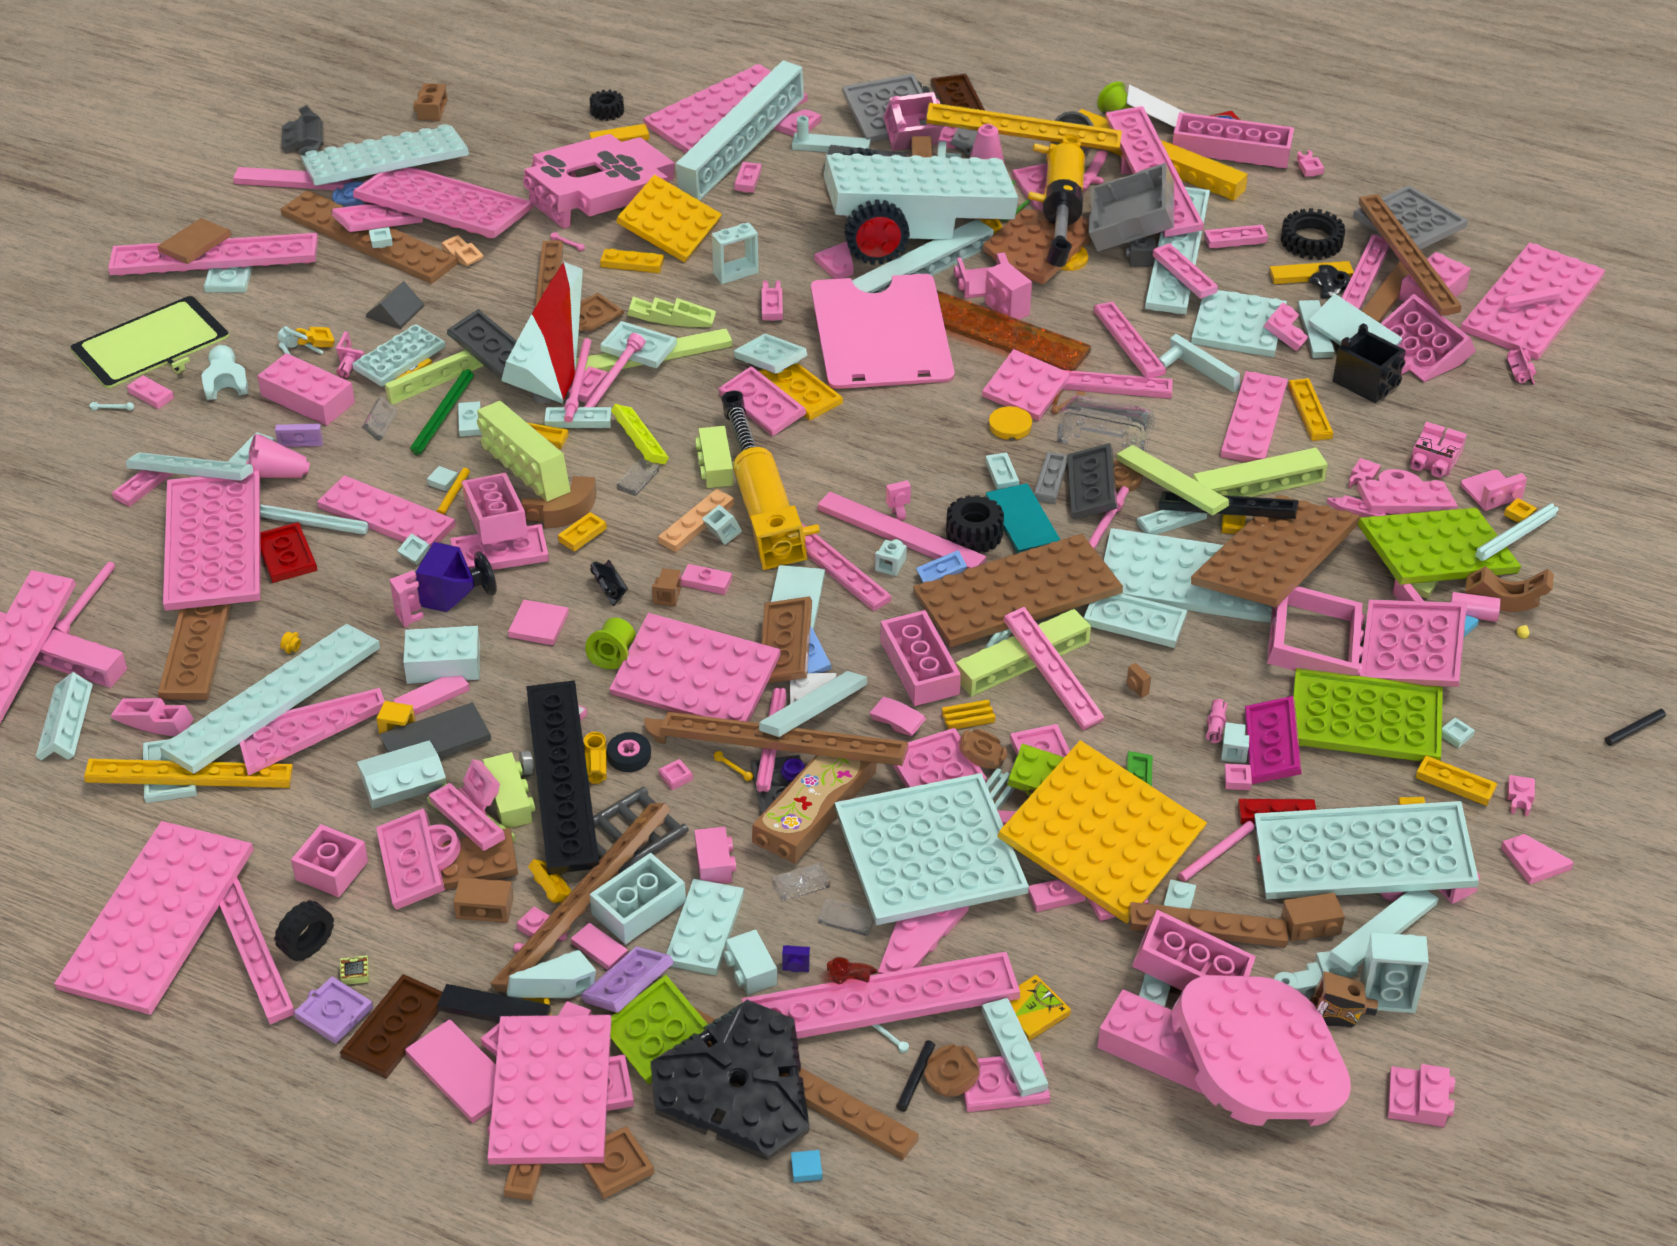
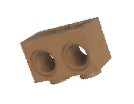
(431, 102)

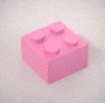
(1008, 291)
(329, 860)

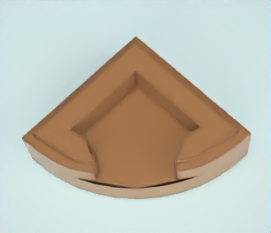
(652, 727)

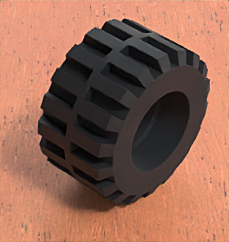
(975, 523)

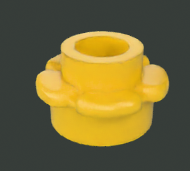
(290, 642)

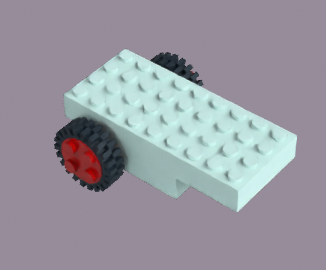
(912, 197)

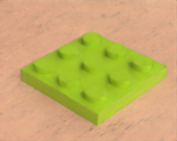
(654, 1024)

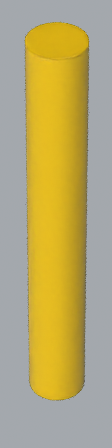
(453, 491)

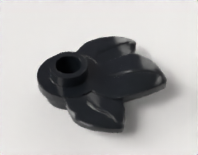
(1328, 279)

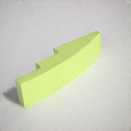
(678, 314)

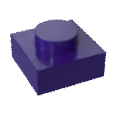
(796, 958)

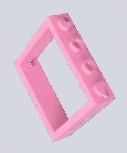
(1322, 603)

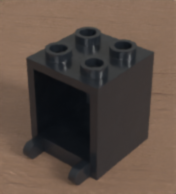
(1368, 365)

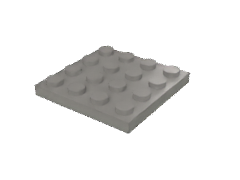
(870, 101)
(1419, 215)

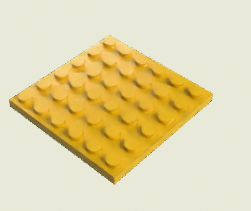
(1102, 830)

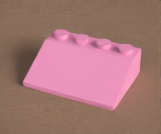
(1429, 339)

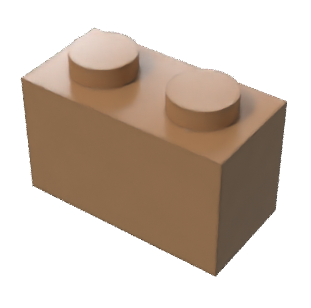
(483, 900)
(1313, 916)

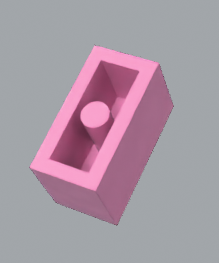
(713, 855)

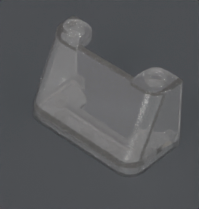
(1106, 418)

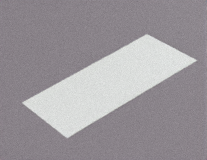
(1153, 106)

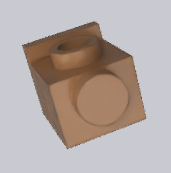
(667, 587)

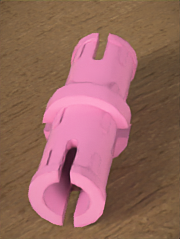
(1216, 721)

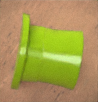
(1113, 98)
(610, 645)

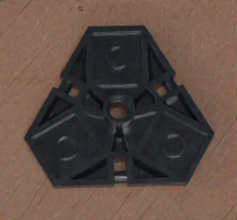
(747, 1049)

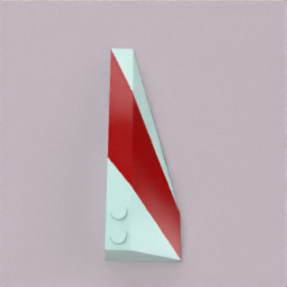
(547, 347)

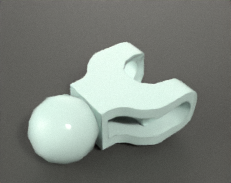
(223, 373)

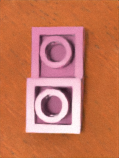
(900, 716)

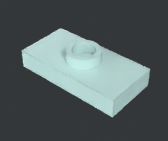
(468, 419)

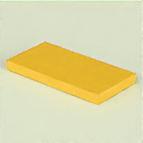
(805, 389)

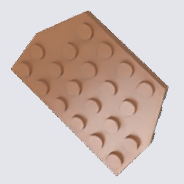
(1028, 241)

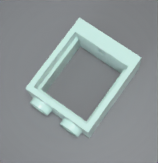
(747, 265)

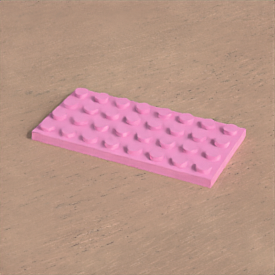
(694, 116)
(444, 200)
(1535, 323)
(212, 542)
(154, 917)

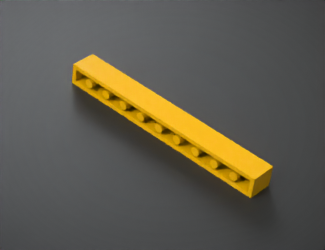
(1194, 167)

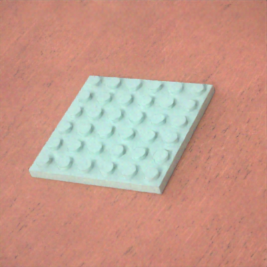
(929, 849)

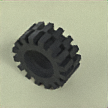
(606, 105)

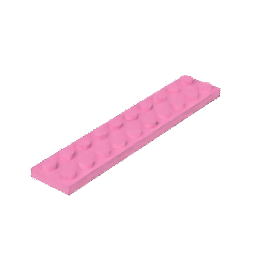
(1145, 150)
(229, 253)
(895, 995)

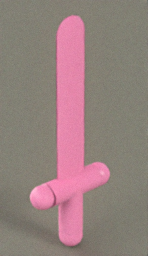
(1091, 173)

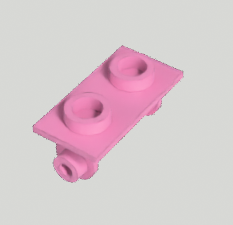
(1519, 364)

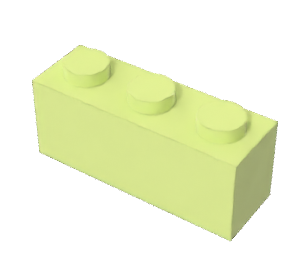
(714, 457)
(511, 801)

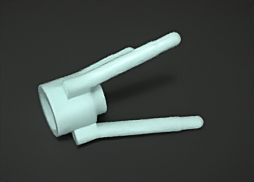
(287, 339)

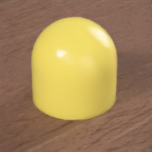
(1522, 631)

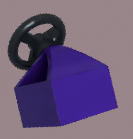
(447, 579)

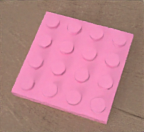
(1414, 642)

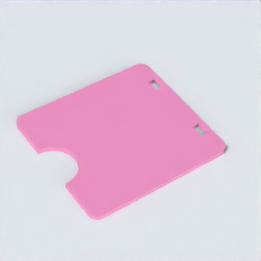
(882, 334)

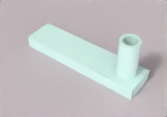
(821, 143)
(1201, 361)

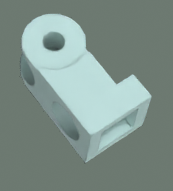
(1302, 981)

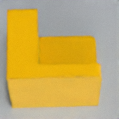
(394, 713)

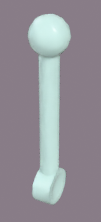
(129, 406)
(903, 1047)

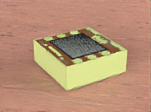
(354, 970)

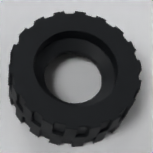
(295, 921)

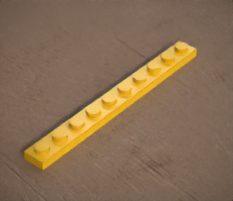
(1023, 126)

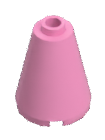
(987, 143)
(275, 460)

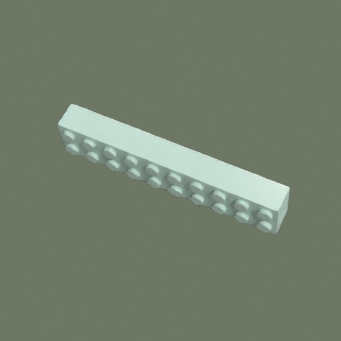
(740, 130)

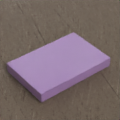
(627, 979)

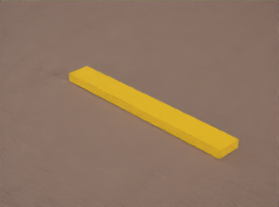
(170, 773)

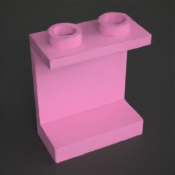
(972, 281)

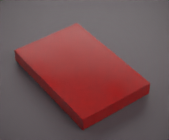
(286, 552)

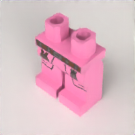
(1435, 454)

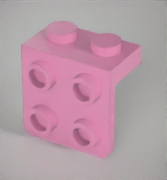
(1494, 489)

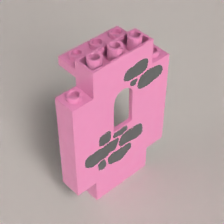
(624, 173)

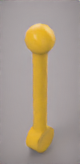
(718, 756)

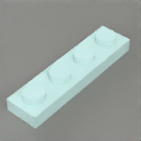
(1014, 1047)

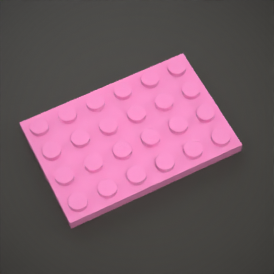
(694, 670)
(550, 1090)

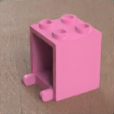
(903, 119)

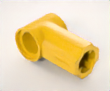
(595, 757)

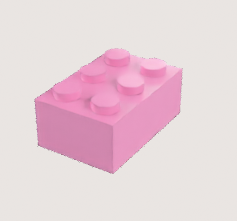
(1451, 272)

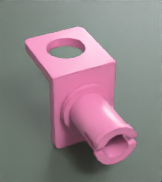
(346, 355)

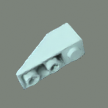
(556, 978)

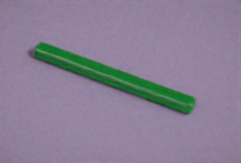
(442, 412)

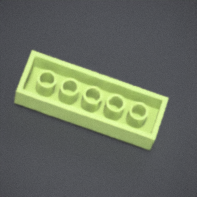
(523, 451)

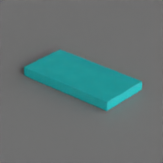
(1024, 518)

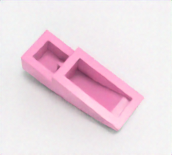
(153, 716)

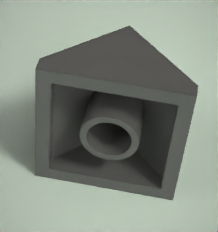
(396, 307)

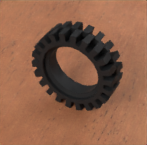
(1313, 247)

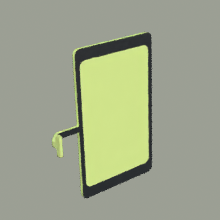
(150, 342)

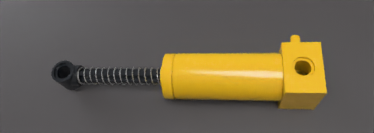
(774, 521)

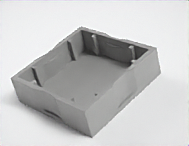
(1131, 207)

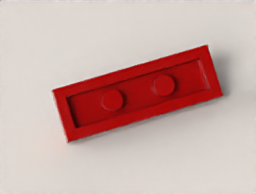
(1249, 807)

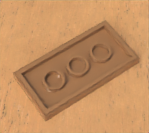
(788, 629)

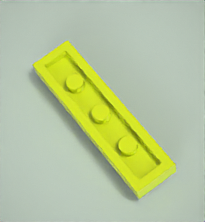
(639, 434)

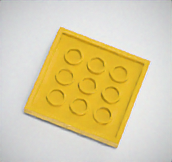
(669, 218)

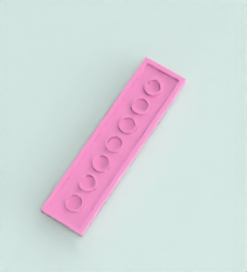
(27, 629)

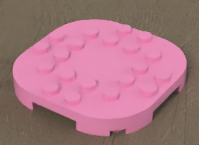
(1261, 1049)

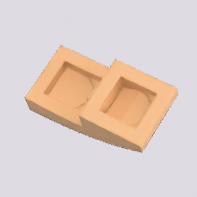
(465, 253)

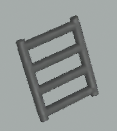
(621, 807)

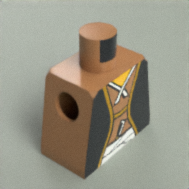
(1342, 1000)

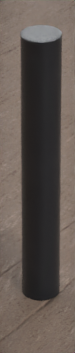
(1635, 727)
(915, 1076)

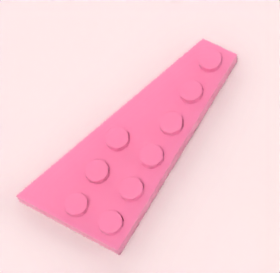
(307, 726)
(916, 938)

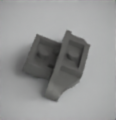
(303, 132)

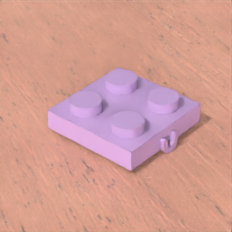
(333, 1009)

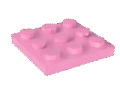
(1026, 384)
(935, 760)

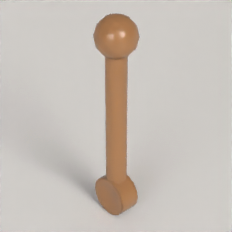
(1055, 409)

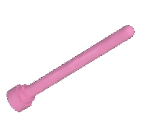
(634, 343)
(64, 624)

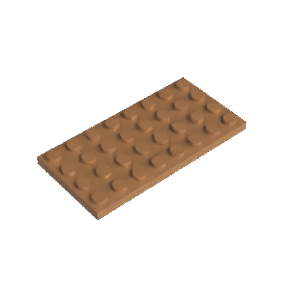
(1275, 553)
(1039, 579)

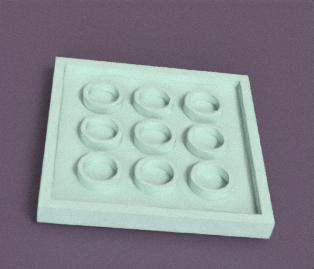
(1236, 323)

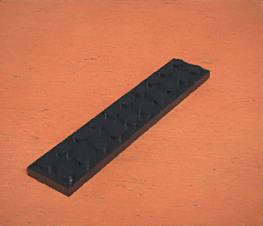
(562, 778)

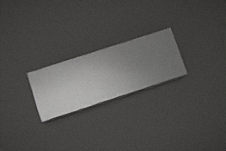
(1051, 477)

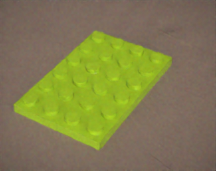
(1435, 545)
(1368, 715)

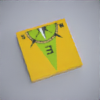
(1038, 1007)

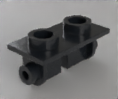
(609, 580)

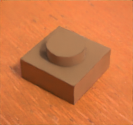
(1138, 680)

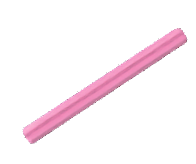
(768, 755)

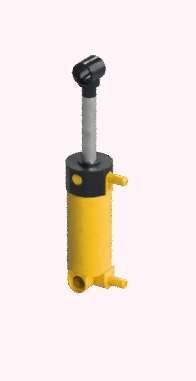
(1063, 192)

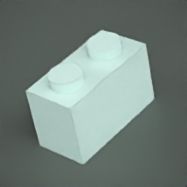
(750, 962)

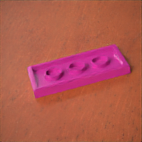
(1273, 740)

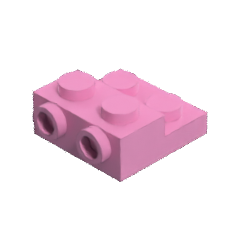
(1421, 1094)

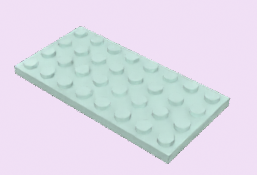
(383, 154)
(1162, 569)
(1365, 850)

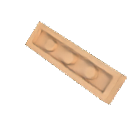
(691, 523)

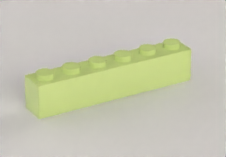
(1266, 474)
(1010, 659)

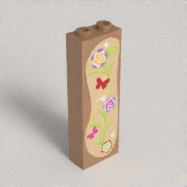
(809, 805)

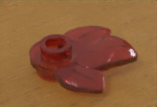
(841, 969)

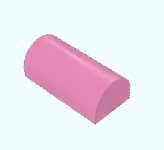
(1479, 606)

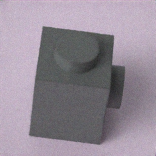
(1140, 252)

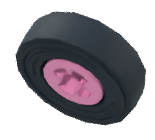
(628, 761)

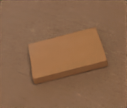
(194, 240)

